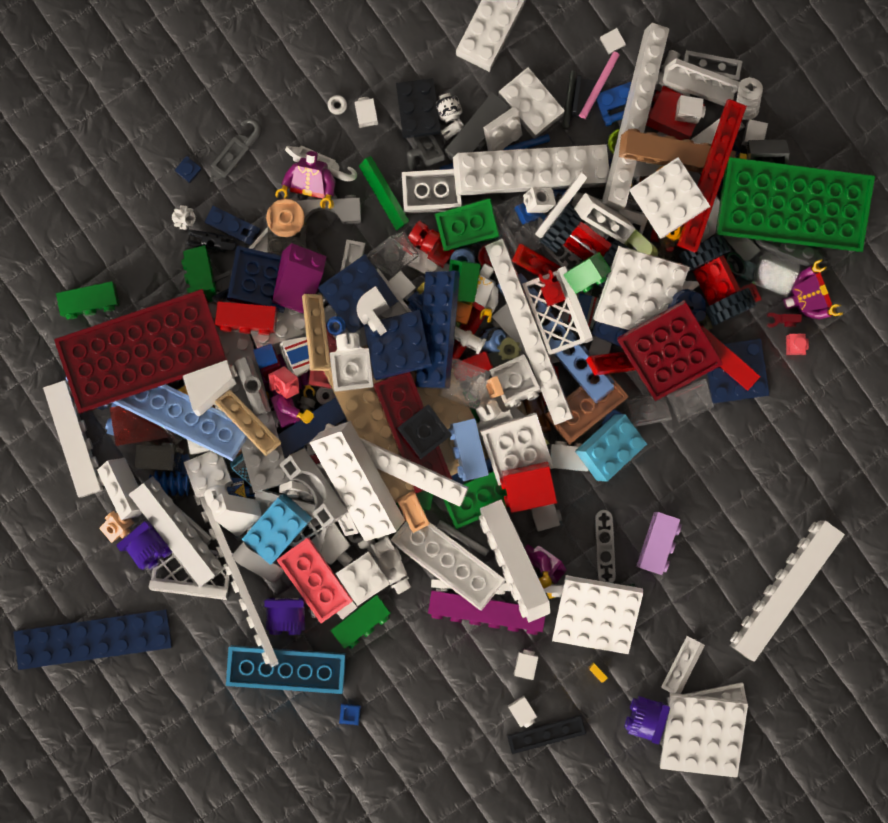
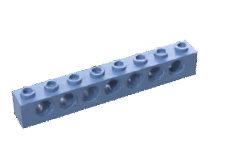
(595, 391)

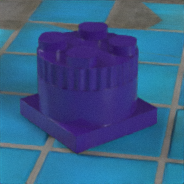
(145, 546)
(285, 615)
(647, 719)

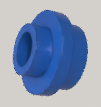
(330, 325)

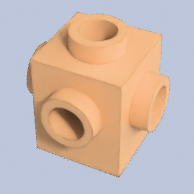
(115, 527)

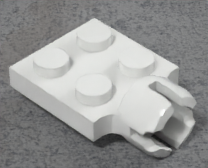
(350, 364)
(492, 416)
(208, 476)

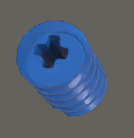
(172, 483)

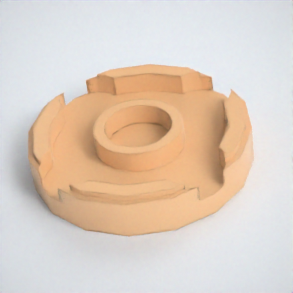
(285, 218)

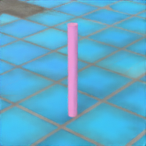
(599, 85)

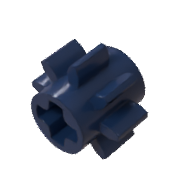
(416, 301)

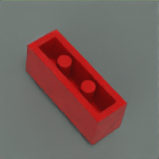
(246, 318)

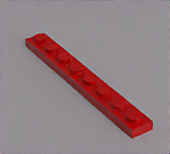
(713, 171)

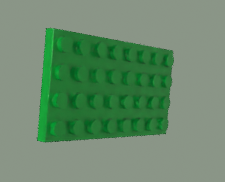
(794, 204)

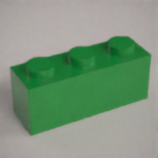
(199, 272)
(88, 300)
(361, 622)

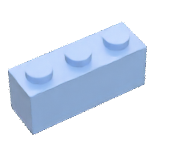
(468, 450)

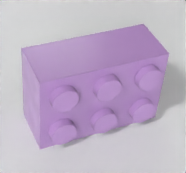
(659, 543)

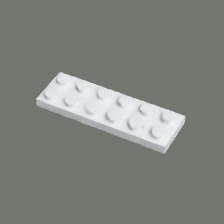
(449, 563)

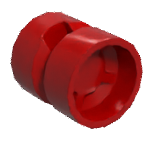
(431, 237)

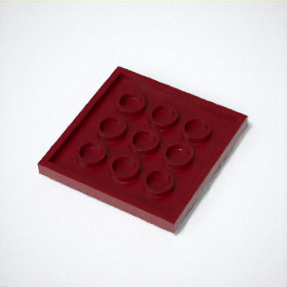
(669, 350)

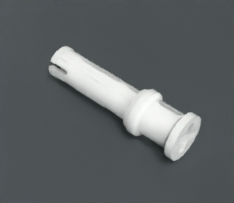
(469, 340)

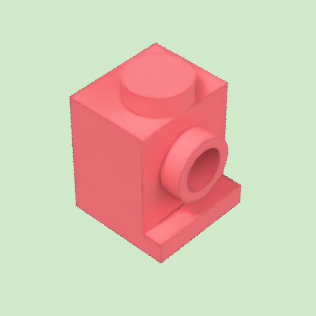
(796, 344)
(284, 382)

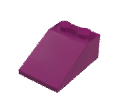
(297, 275)

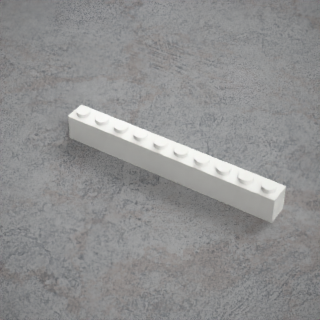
(636, 112)

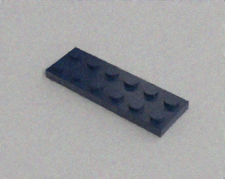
(439, 324)

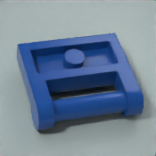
(611, 100)

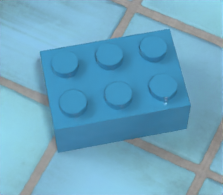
(277, 528)

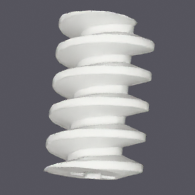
(750, 95)

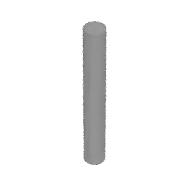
(463, 538)

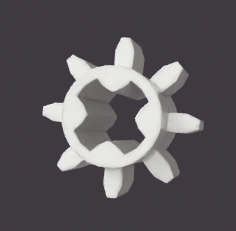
(183, 217)

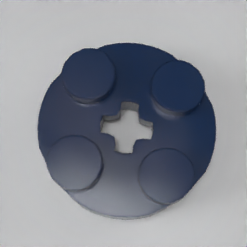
(694, 300)

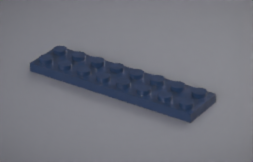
(92, 639)

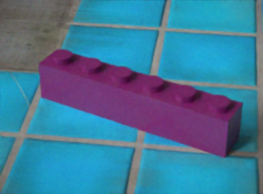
(494, 613)

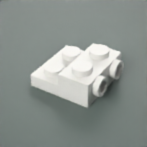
(516, 381)

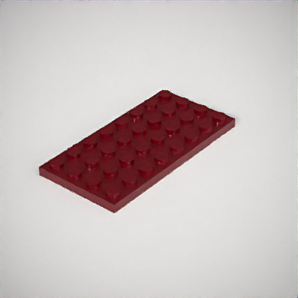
(140, 351)

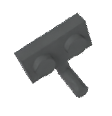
(427, 148)

